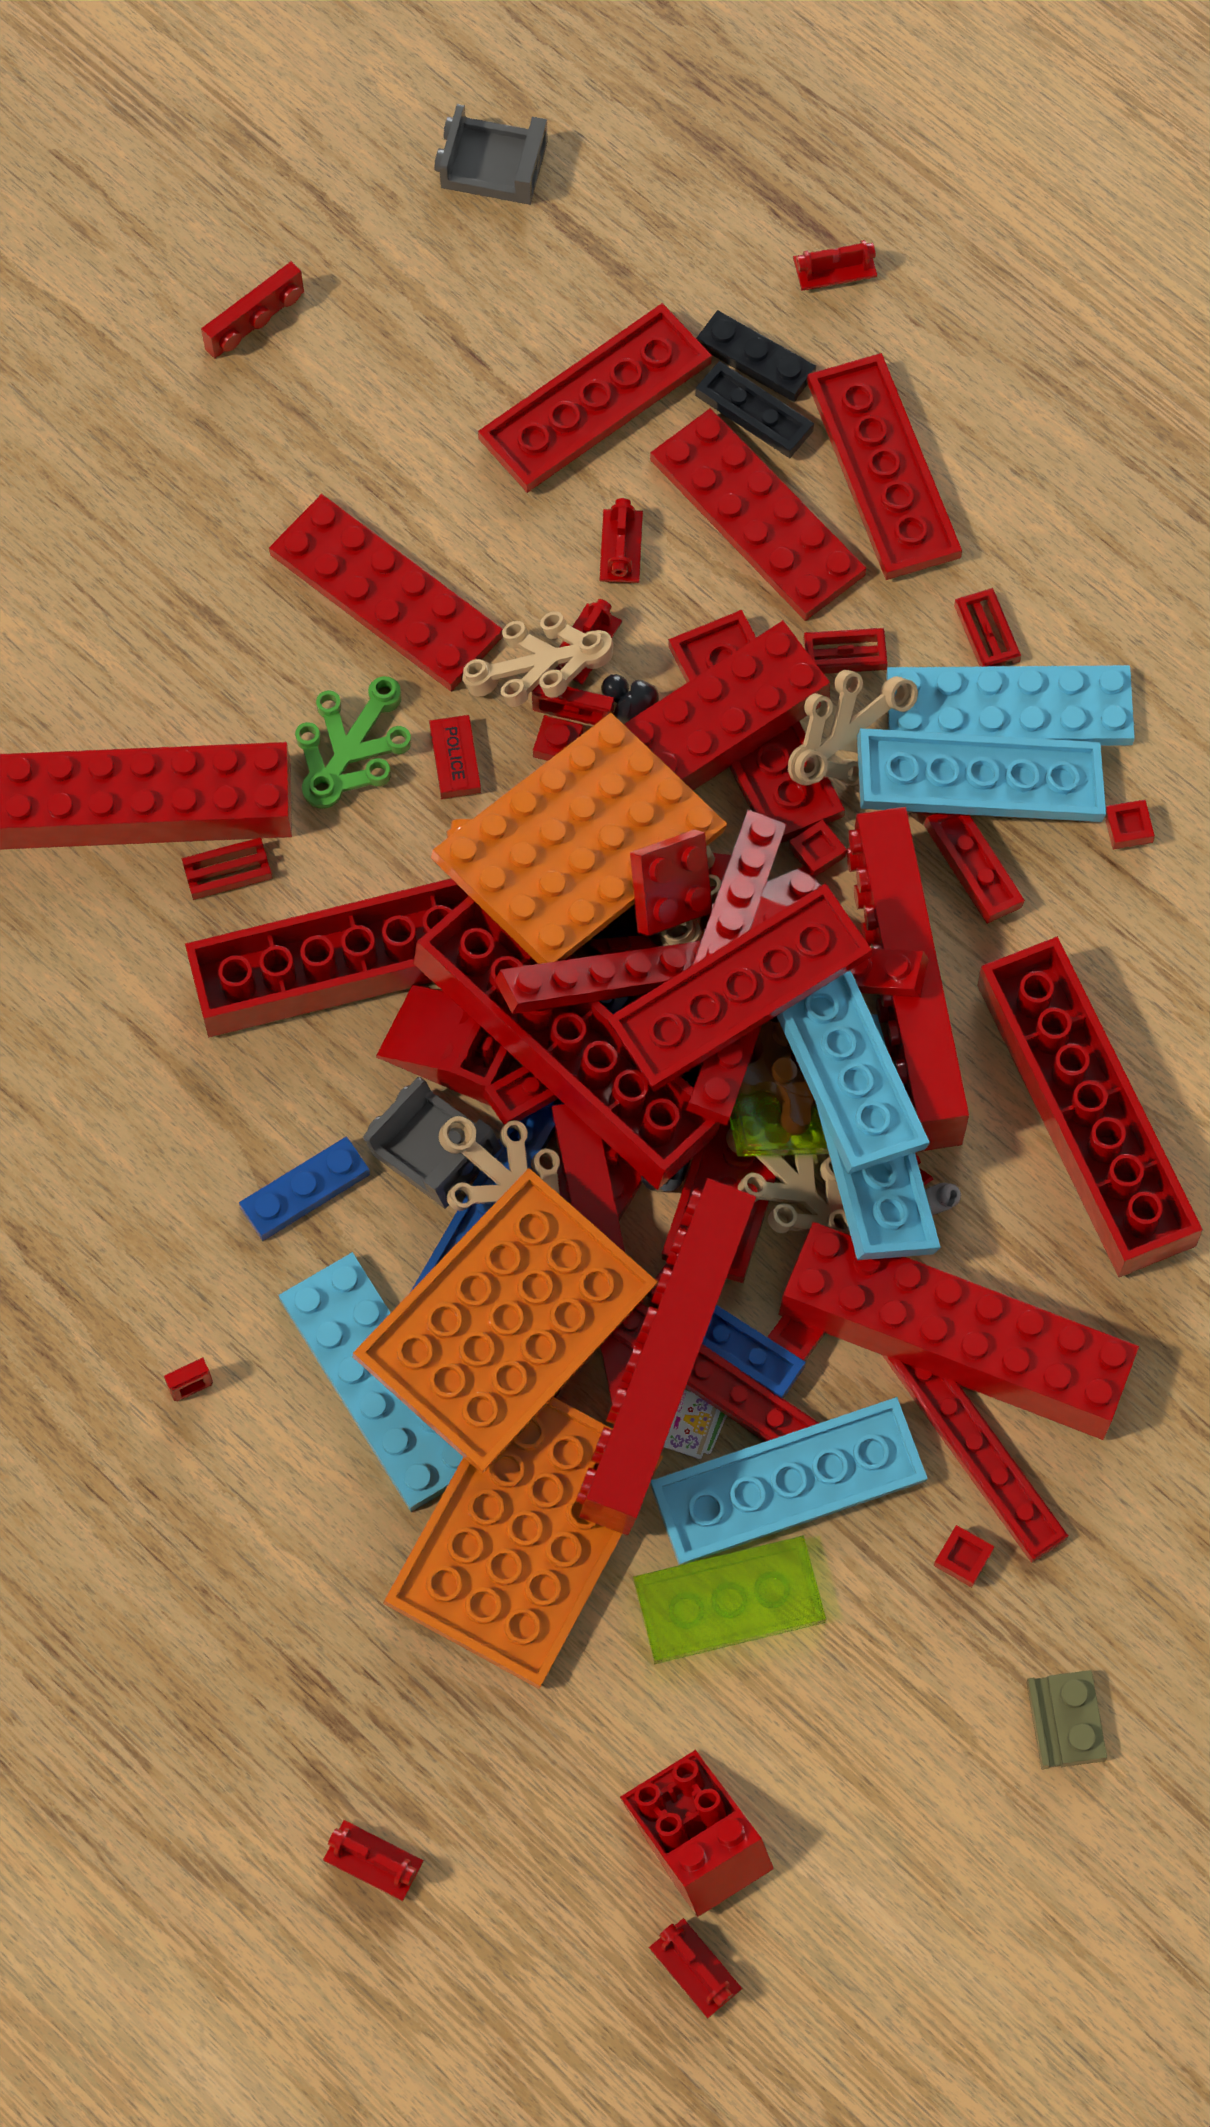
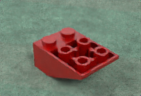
(444, 1044)
(698, 1833)

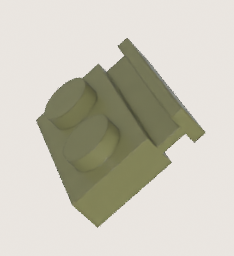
(1066, 1719)

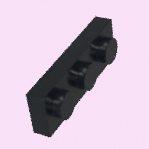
(756, 355)
(754, 409)

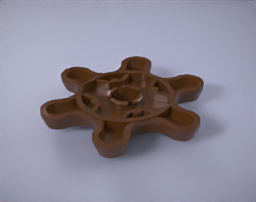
(778, 1074)

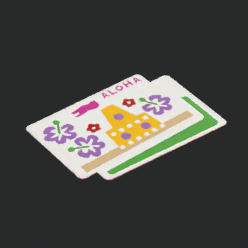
(694, 1426)

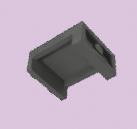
(491, 157)
(410, 1144)

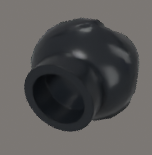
(629, 702)

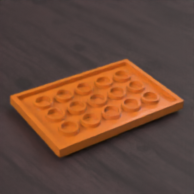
(559, 843)
(504, 1320)
(506, 1549)

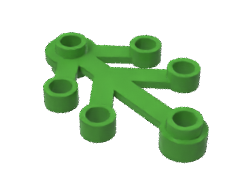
(350, 747)

